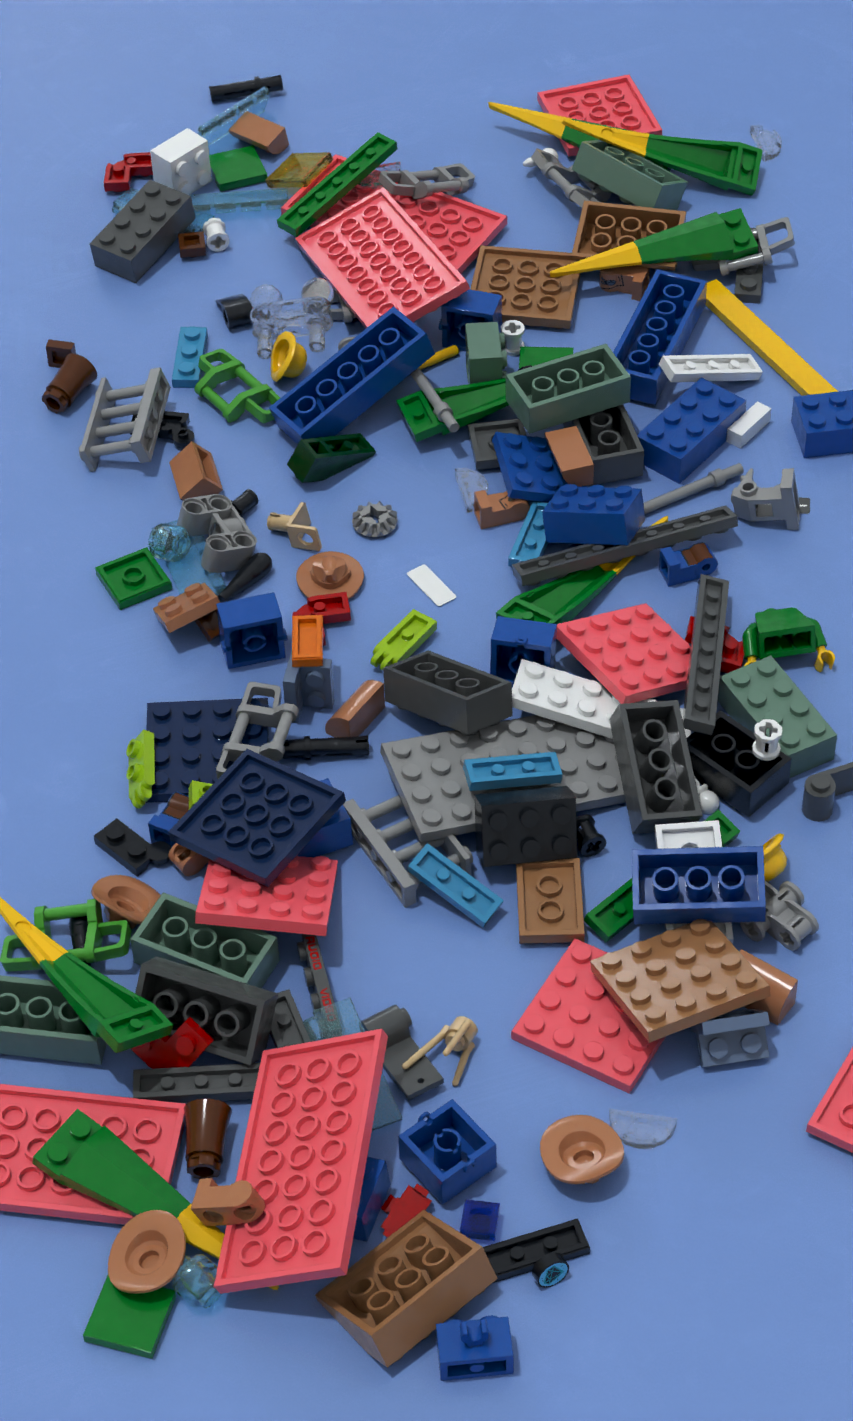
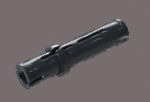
(245, 88)
(322, 747)

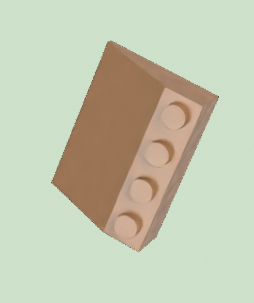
(613, 225)
(407, 1287)

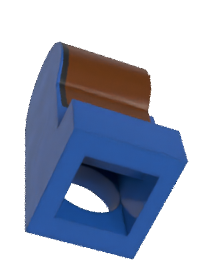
(686, 563)
(175, 809)

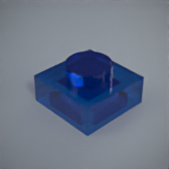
(480, 1219)

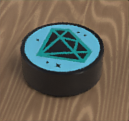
(550, 1270)

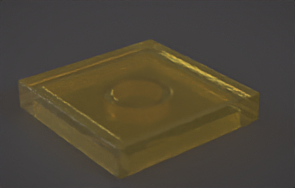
(299, 170)

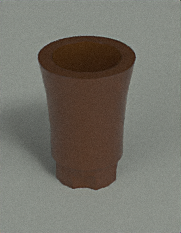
(69, 382)
(206, 1136)

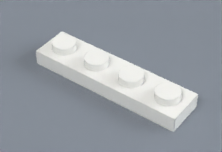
(710, 367)

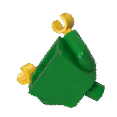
(785, 634)

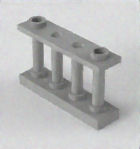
(144, 428)
(390, 862)

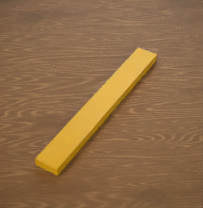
(765, 341)

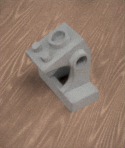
(753, 502)

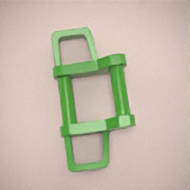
(246, 400)
(92, 949)

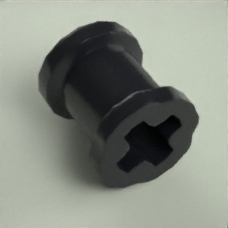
(588, 835)

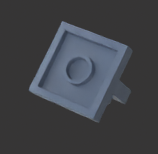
(309, 686)
(732, 1037)

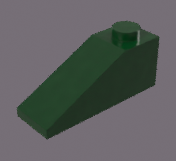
(326, 456)

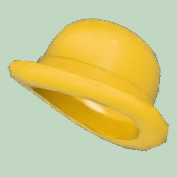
(287, 357)
(774, 857)

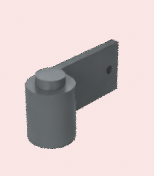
(821, 790)
(400, 1047)

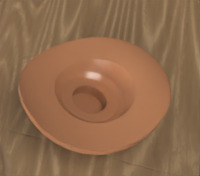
(330, 574)
(125, 898)
(580, 1149)
(147, 1252)

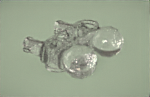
(300, 316)

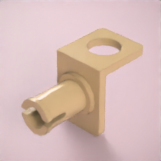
(296, 526)

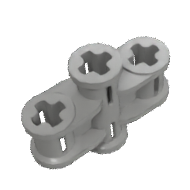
(784, 917)

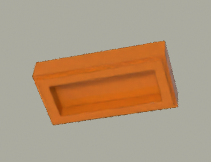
(307, 641)

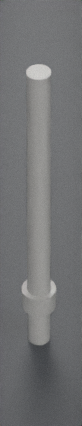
(441, 409)
(714, 479)

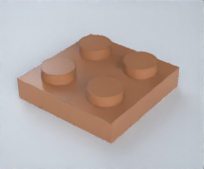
(187, 607)

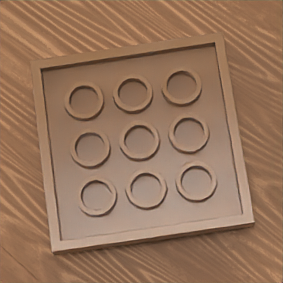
(526, 284)
(679, 979)

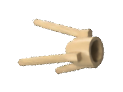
(457, 1038)

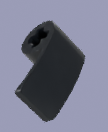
(235, 310)

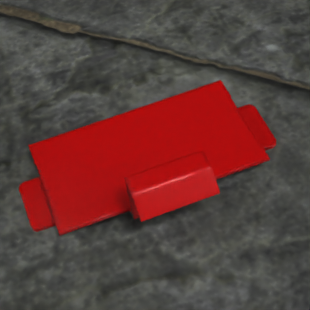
(404, 1208)

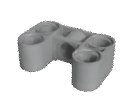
(229, 538)

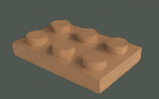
(550, 901)

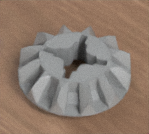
(367, 526)

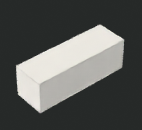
(748, 425)

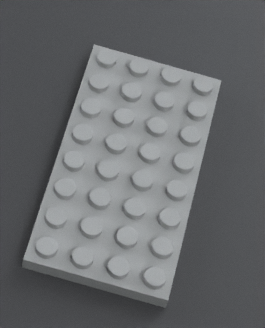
(435, 787)

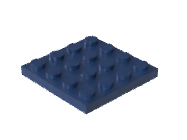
(191, 741)
(257, 817)

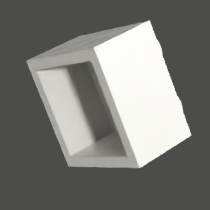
(182, 162)

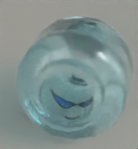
(169, 542)
(196, 1281)

